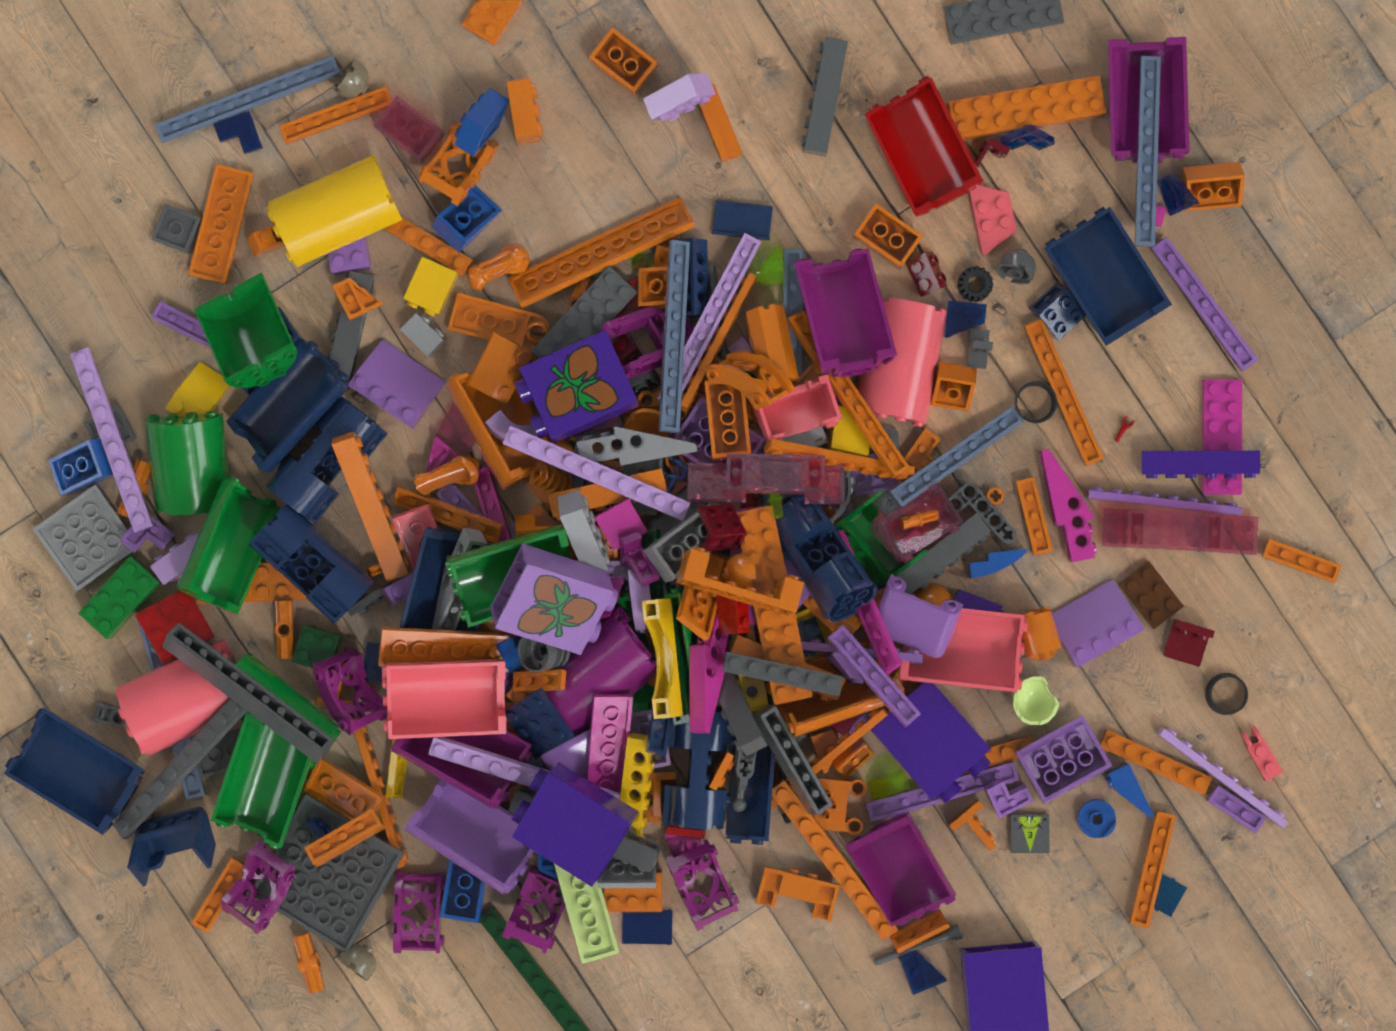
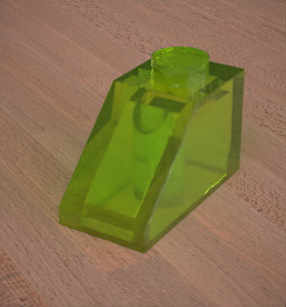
(771, 270)
(888, 784)

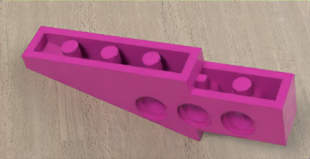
(1059, 492)
(706, 678)

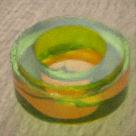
(640, 261)

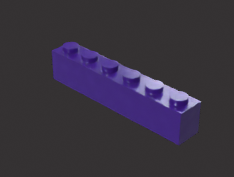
(1201, 463)

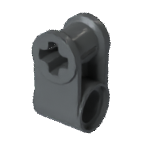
(107, 714)

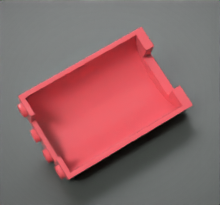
(907, 382)
(979, 656)
(444, 698)
(169, 704)

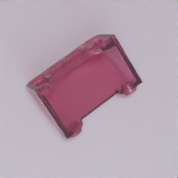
(906, 542)

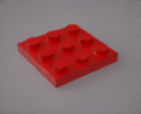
(166, 614)

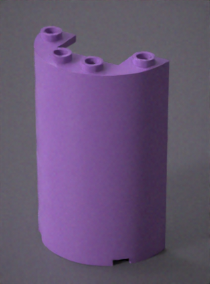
(472, 836)

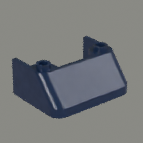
(171, 835)

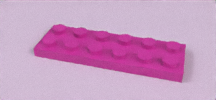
(1222, 429)
(608, 739)

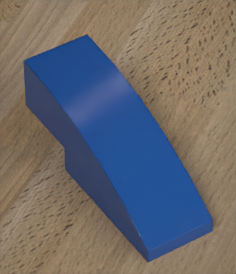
(995, 562)

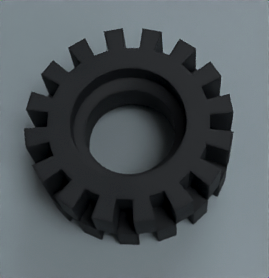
(975, 295)

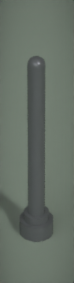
(952, 933)

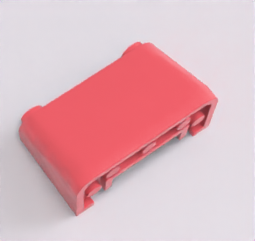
(800, 411)

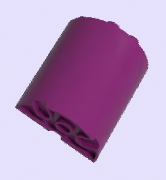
(901, 869)

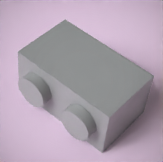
(423, 335)

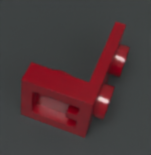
(997, 149)

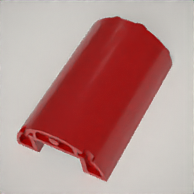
(924, 147)

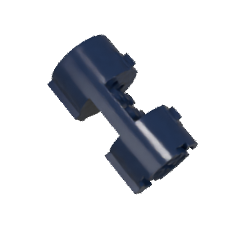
(307, 481)
(823, 560)
(311, 563)
(695, 803)

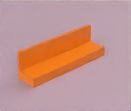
(720, 128)
(344, 838)

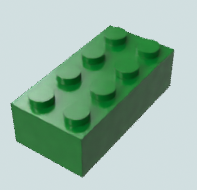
(120, 597)

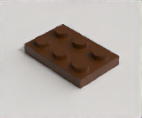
(1150, 595)

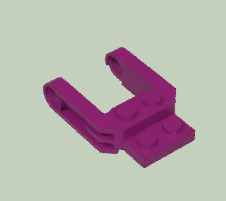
(654, 321)

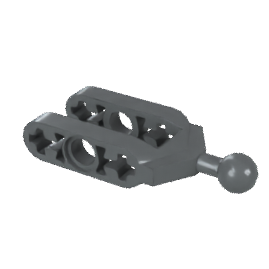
(743, 775)

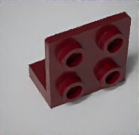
(723, 527)
(1187, 642)

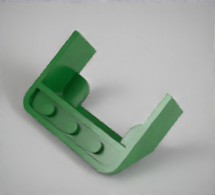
(867, 549)

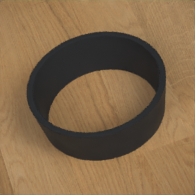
(1053, 400)
(1208, 693)

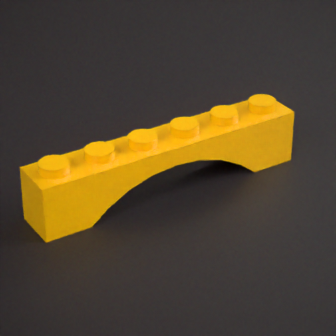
(667, 693)

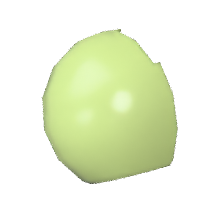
(1034, 701)

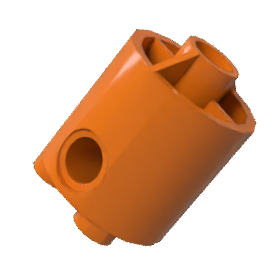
(1041, 635)

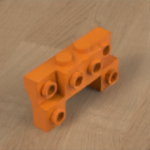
(798, 886)

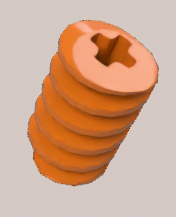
(550, 478)

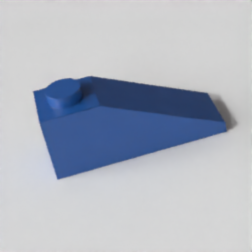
(1125, 783)

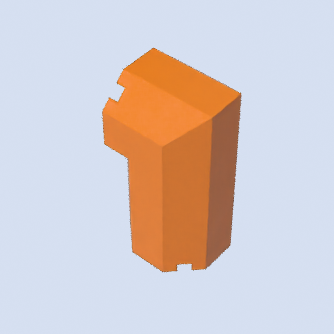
(771, 337)

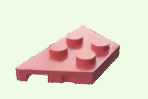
(992, 216)

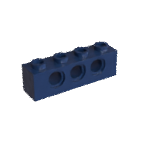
(697, 277)

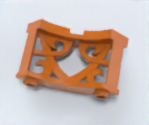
(454, 189)
(733, 373)

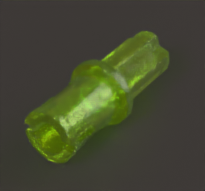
(776, 505)

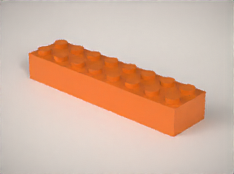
(1034, 106)

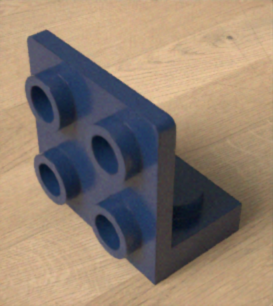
(1058, 310)

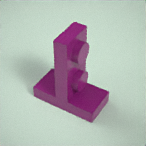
(633, 555)

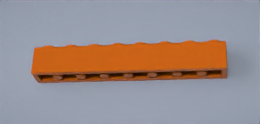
(370, 505)

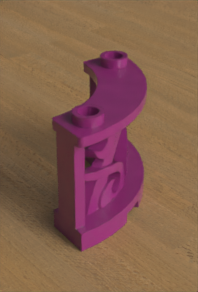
(328, 689)
(259, 859)
(678, 868)
(401, 890)
(518, 928)

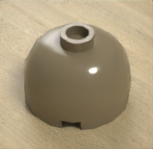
(352, 80)
(359, 960)

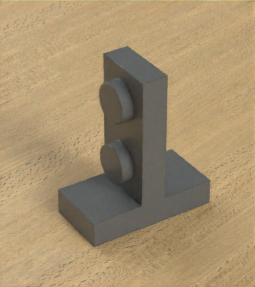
(978, 348)

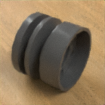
(540, 656)

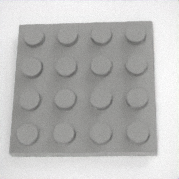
(85, 537)

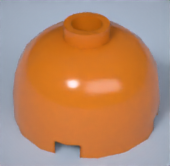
(740, 570)

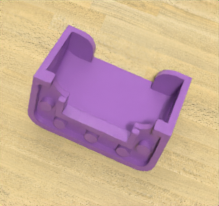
(916, 621)
(570, 754)

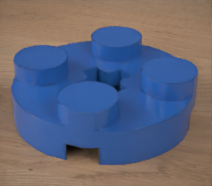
(1107, 818)

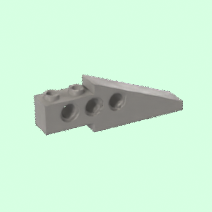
(651, 447)
(448, 605)

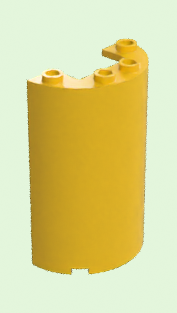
(333, 211)

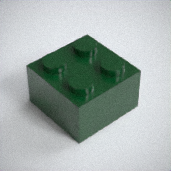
(315, 646)

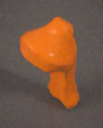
(510, 260)
(460, 470)

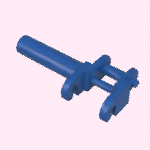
(671, 481)

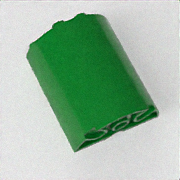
(247, 334)
(186, 460)

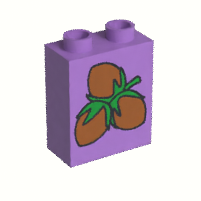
(553, 600)

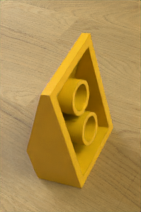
(198, 392)

